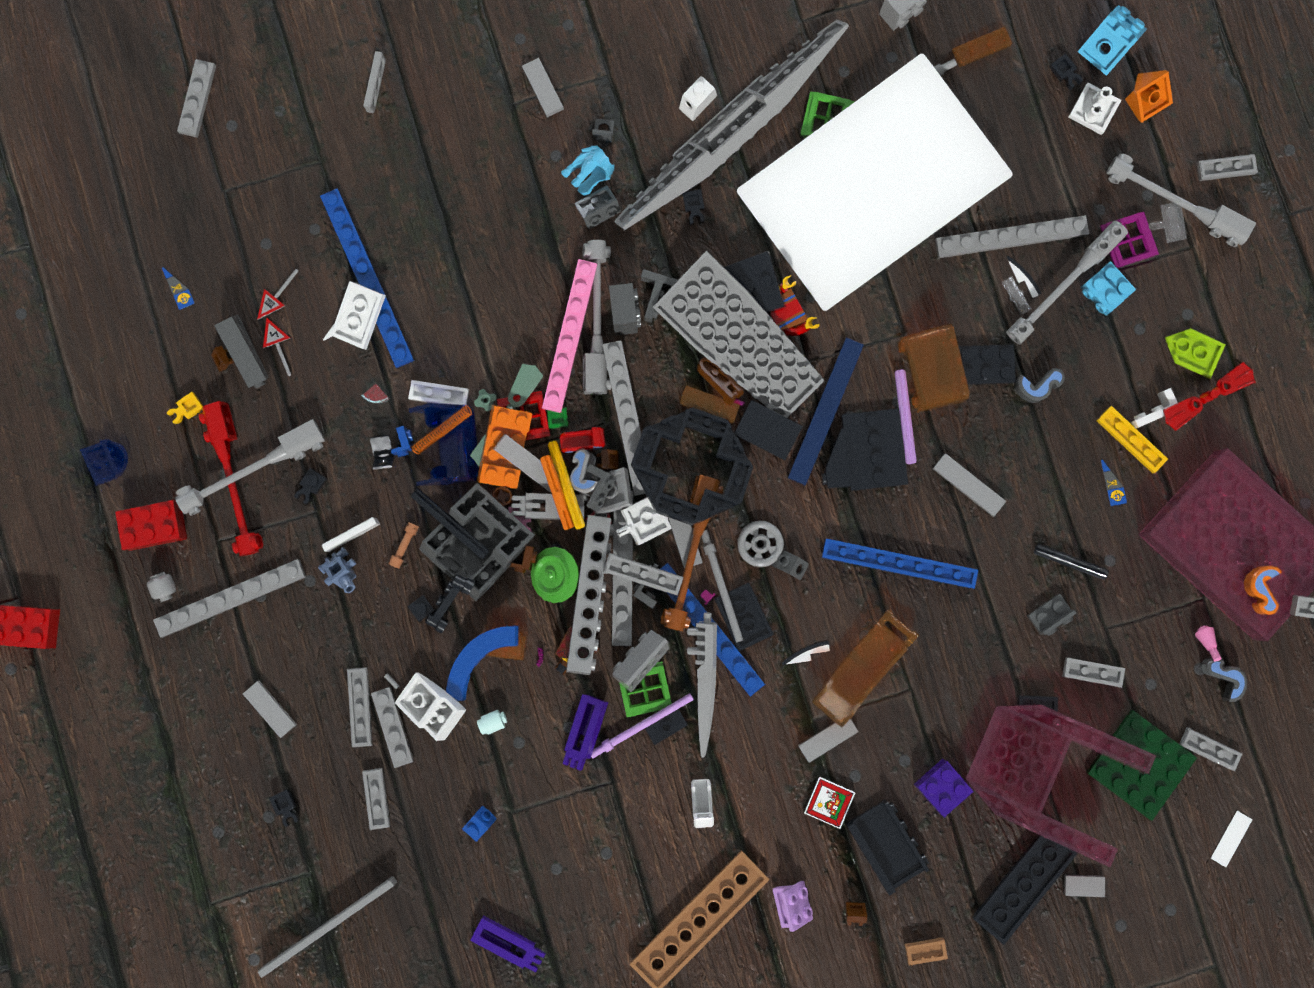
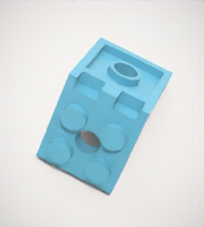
(1117, 30)

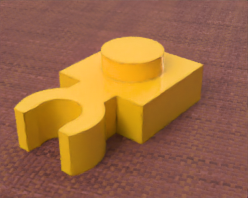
(187, 407)

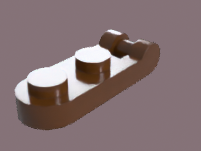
(719, 380)

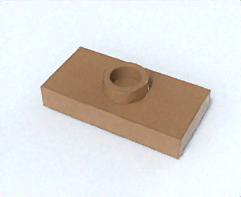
(926, 951)

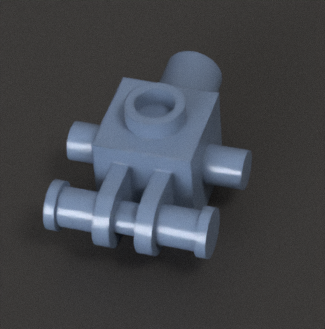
(339, 570)

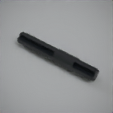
(1071, 561)

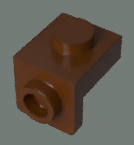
(529, 558)

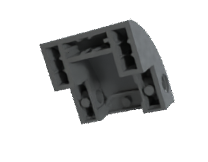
(492, 527)

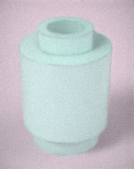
(492, 722)

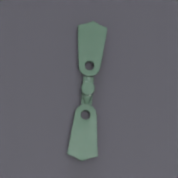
(524, 384)

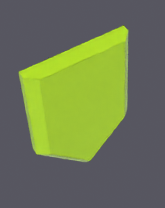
(1195, 351)

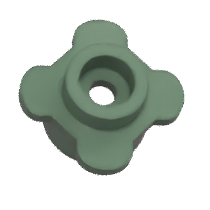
(484, 395)

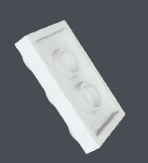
(358, 315)

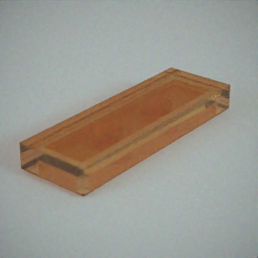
(982, 46)
(709, 403)

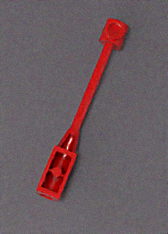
(220, 434)

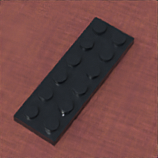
(1023, 887)

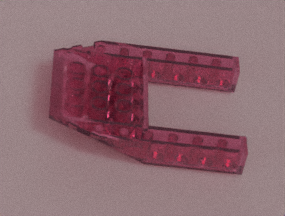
(1022, 760)

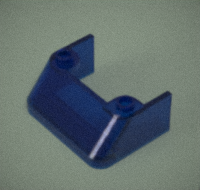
(454, 447)

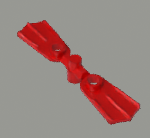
(1184, 411)

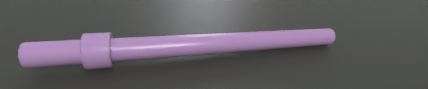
(608, 744)

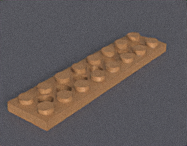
(699, 934)

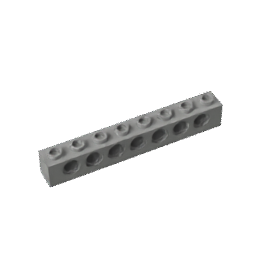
(594, 526)

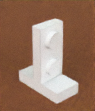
(1166, 398)

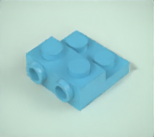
(1107, 288)

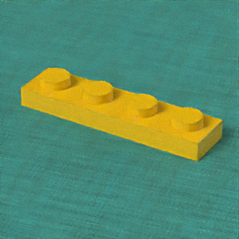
(1132, 439)

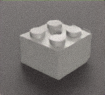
(899, 11)

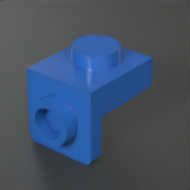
(405, 437)
(479, 823)

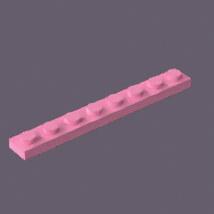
(569, 336)

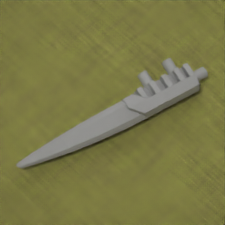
(706, 673)

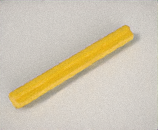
(566, 485)

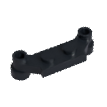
(451, 590)

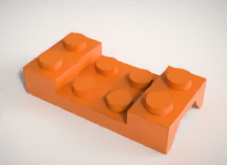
(493, 467)

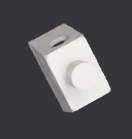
(699, 97)

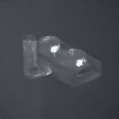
(1172, 222)

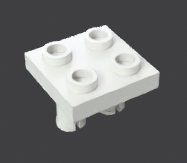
(1095, 108)

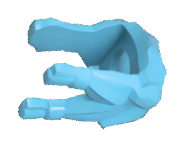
(590, 160)

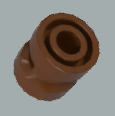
(501, 494)

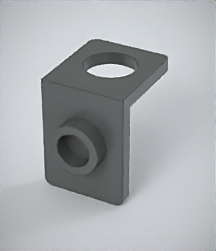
(600, 135)
(788, 563)

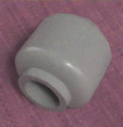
(161, 586)

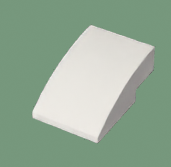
(430, 706)

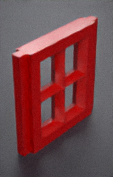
(535, 397)

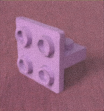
(793, 905)

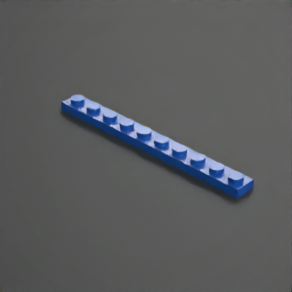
(366, 275)

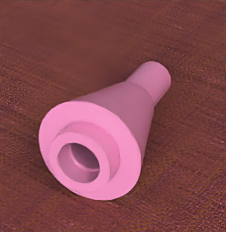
(1207, 637)

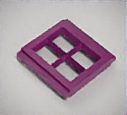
(1145, 234)

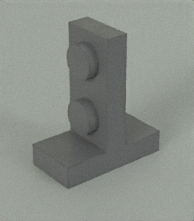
(658, 292)

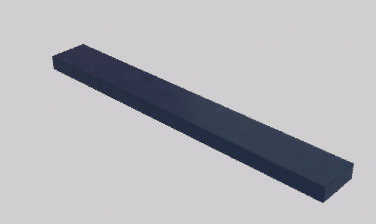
(825, 411)

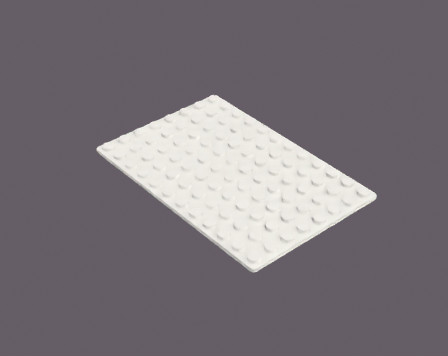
(874, 182)

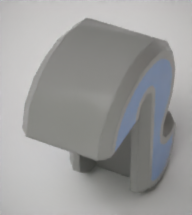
(579, 476)

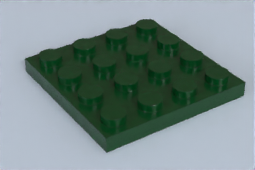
(1144, 791)

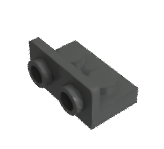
(598, 207)
(1051, 615)

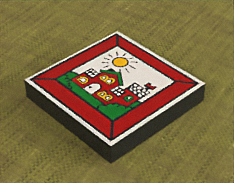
(829, 802)

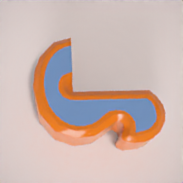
(1258, 589)

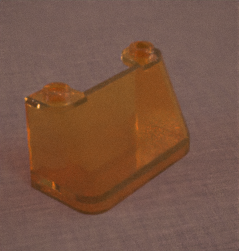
(935, 368)

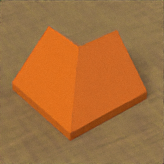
(1150, 94)

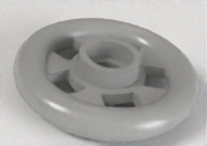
(744, 546)

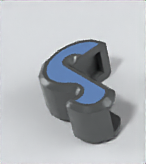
(1034, 394)
(1233, 675)

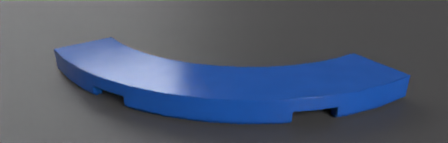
(474, 653)

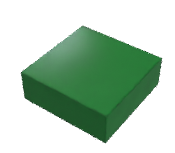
(557, 420)

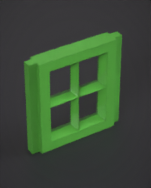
(811, 109)
(647, 706)

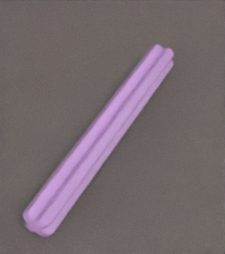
(905, 416)

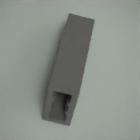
(242, 351)

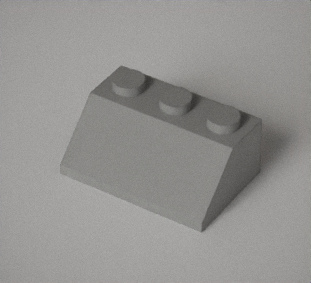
(640, 660)

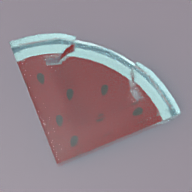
(375, 395)

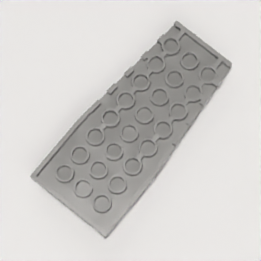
(738, 336)

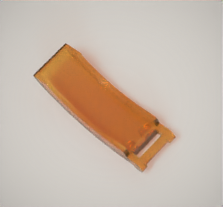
(863, 669)

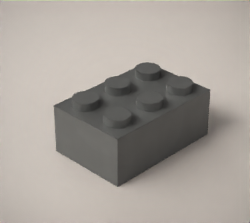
(625, 309)

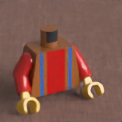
(792, 318)

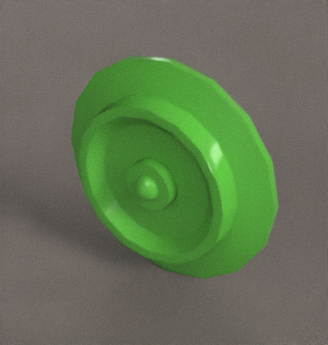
(555, 575)

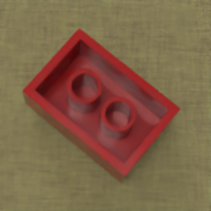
(150, 525)
(28, 626)

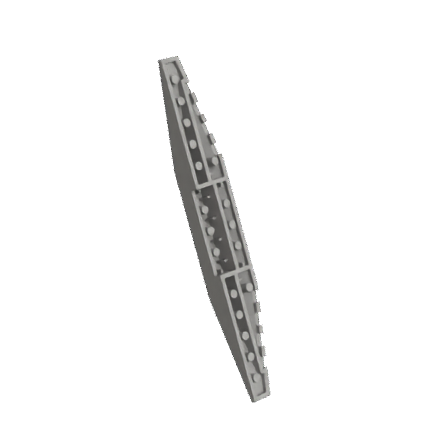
(732, 126)

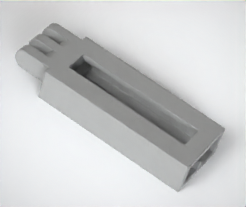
(533, 500)

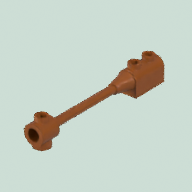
(676, 618)

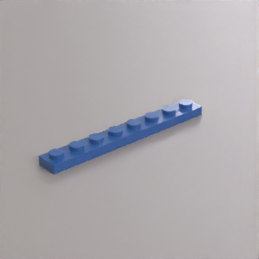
(899, 563)
(725, 649)

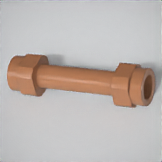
(411, 529)

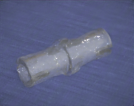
(1016, 295)

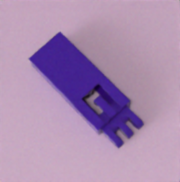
(588, 723)
(500, 940)

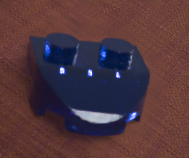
(105, 460)

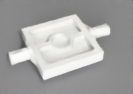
(643, 522)

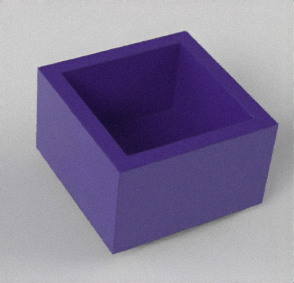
(943, 787)

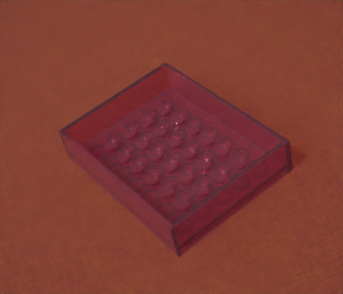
(1226, 527)

